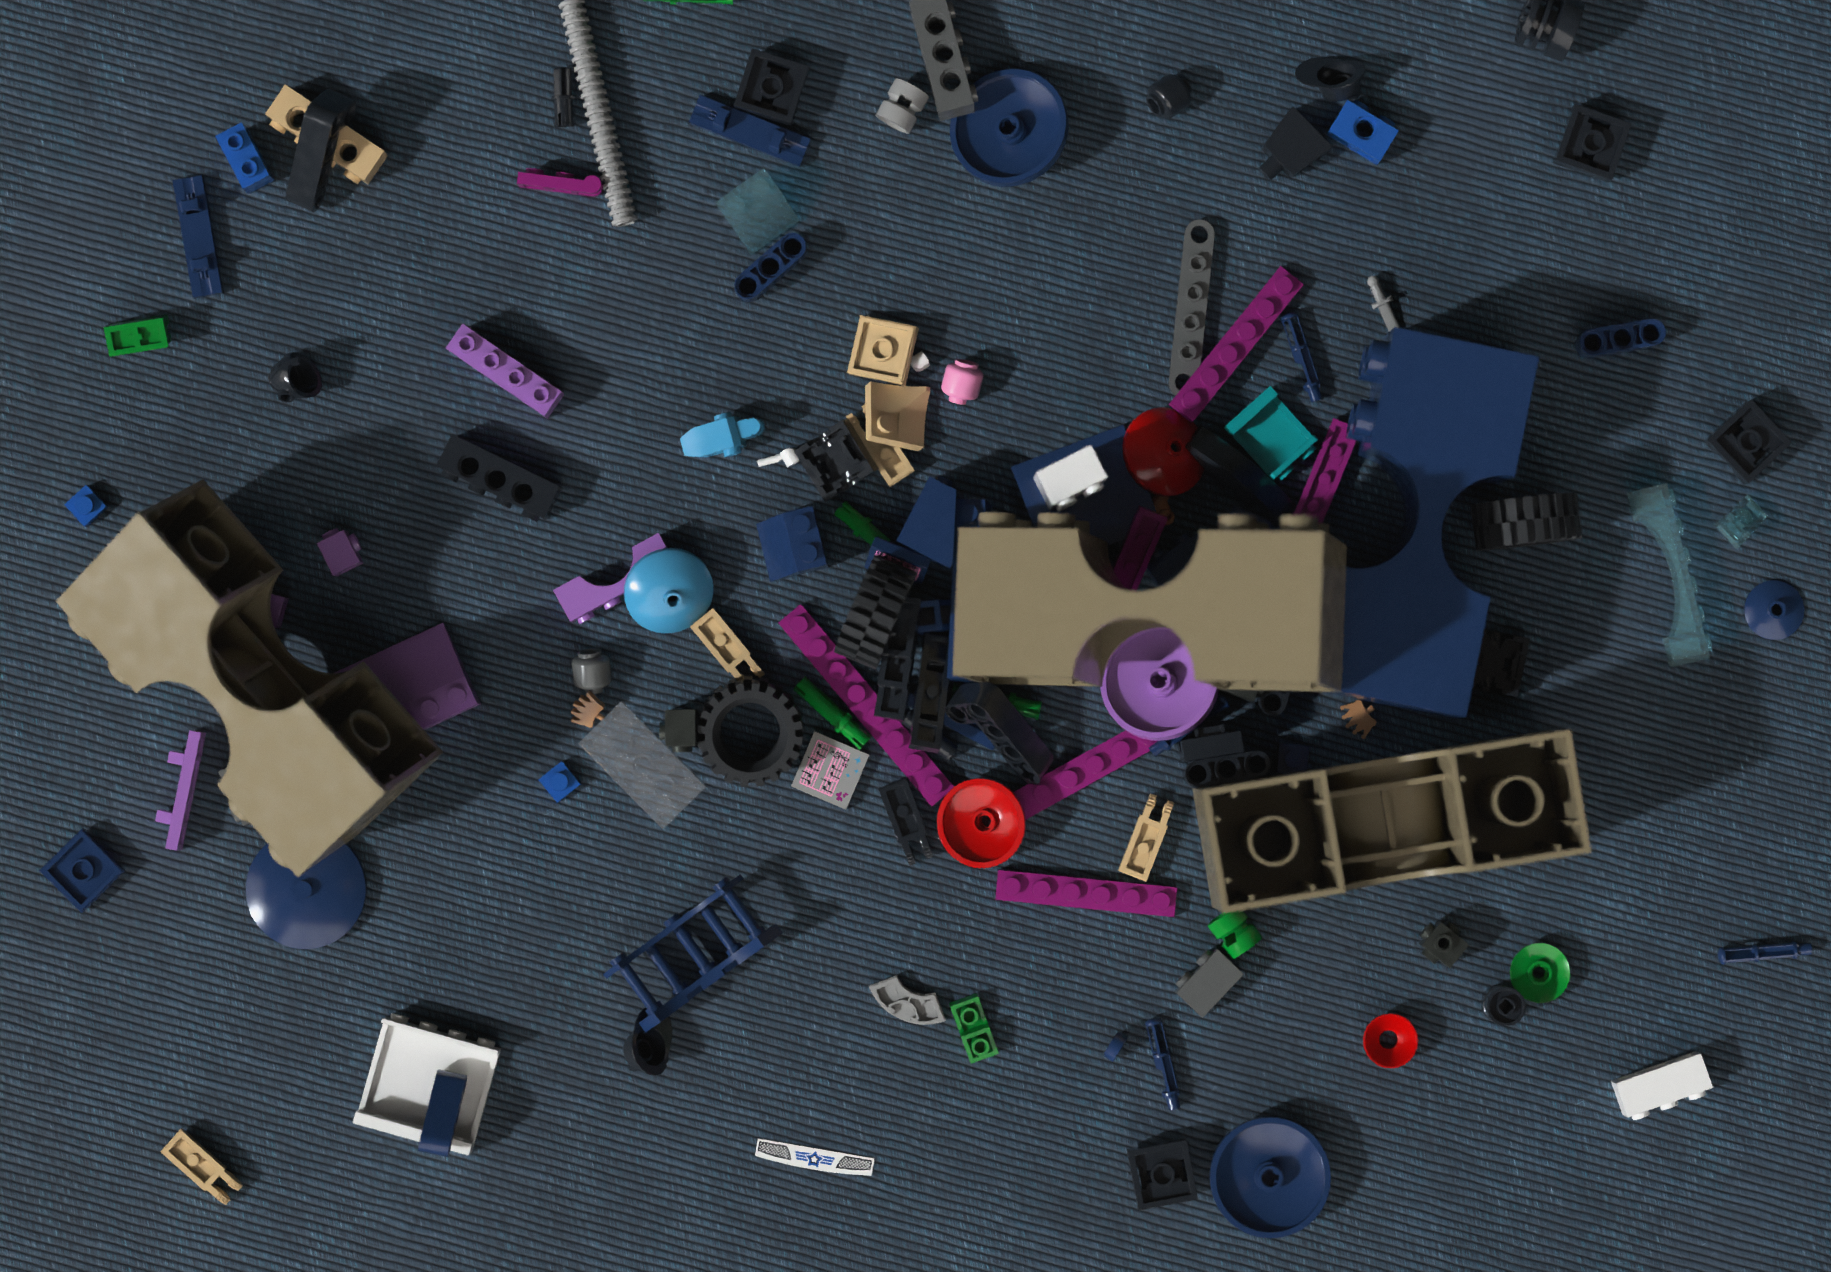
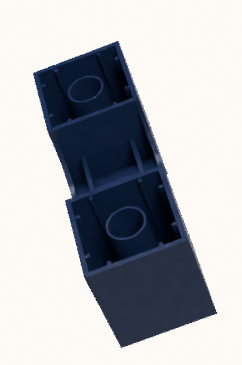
(1436, 423)

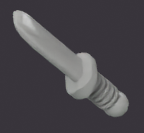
(1382, 303)

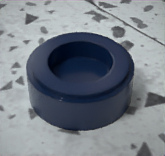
(1115, 1046)

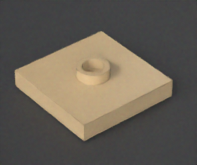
(882, 350)

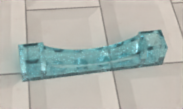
(1655, 511)

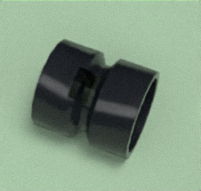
(1503, 1005)

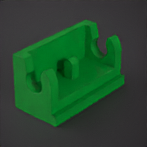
(137, 335)

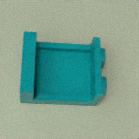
(1271, 435)

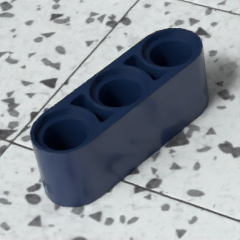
(775, 253)
(1634, 335)
(442, 1113)

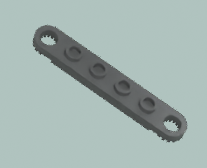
(1191, 304)

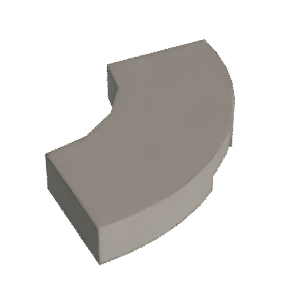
(906, 1004)

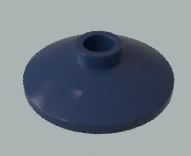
(1759, 613)

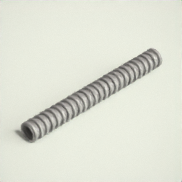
(598, 112)

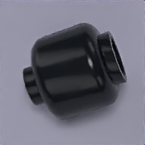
(1169, 96)

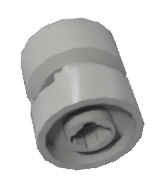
(898, 115)

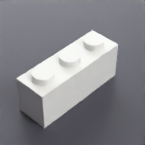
(1662, 1085)

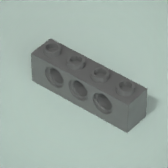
(948, 102)

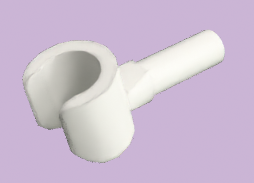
(919, 362)
(787, 455)

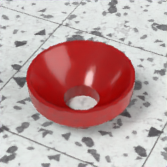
(1404, 1048)

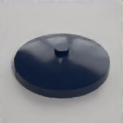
(1014, 129)
(307, 908)
(1270, 1177)

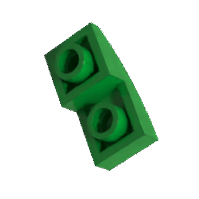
(973, 1028)

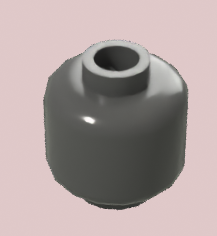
(591, 670)

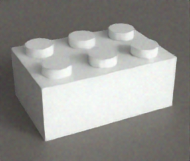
(1070, 478)

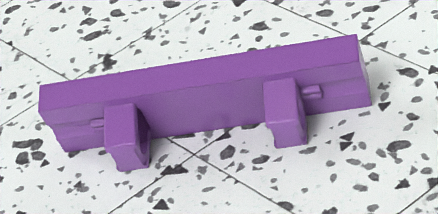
(190, 766)

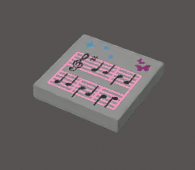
(830, 770)

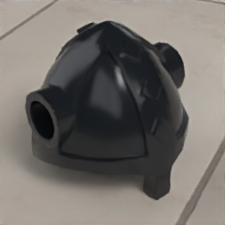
(295, 378)

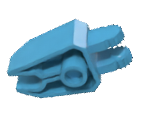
(721, 436)

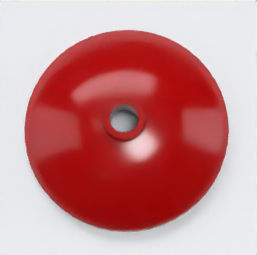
(1150, 454)
(962, 826)

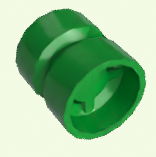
(1234, 932)

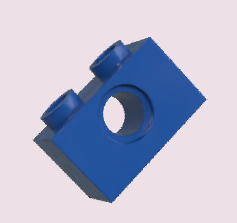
(1344, 131)
(244, 158)

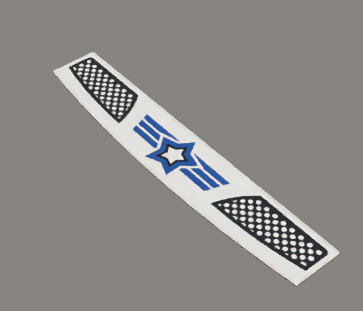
(814, 1158)

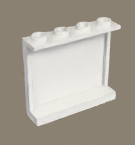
(405, 1073)

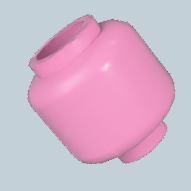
(962, 381)

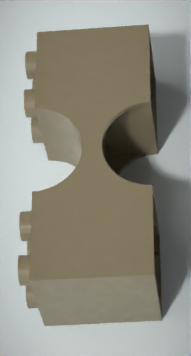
(190, 605)
(1248, 605)
(1391, 820)

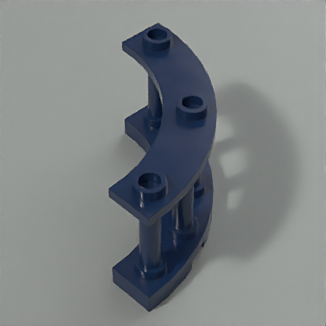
(708, 970)

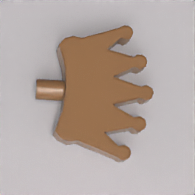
(587, 710)
(1359, 716)

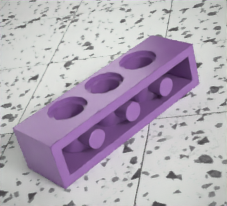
(505, 371)

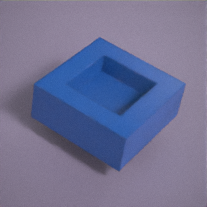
(86, 505)
(559, 781)

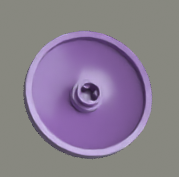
(1153, 687)

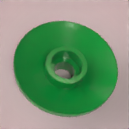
(1555, 972)

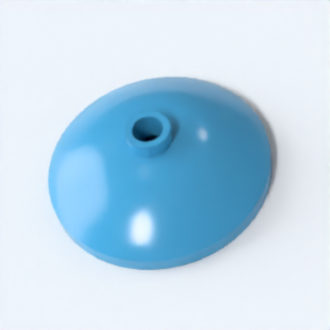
(663, 575)

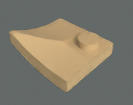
(896, 414)

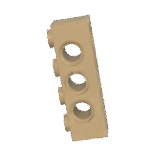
(368, 158)

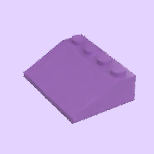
(425, 676)

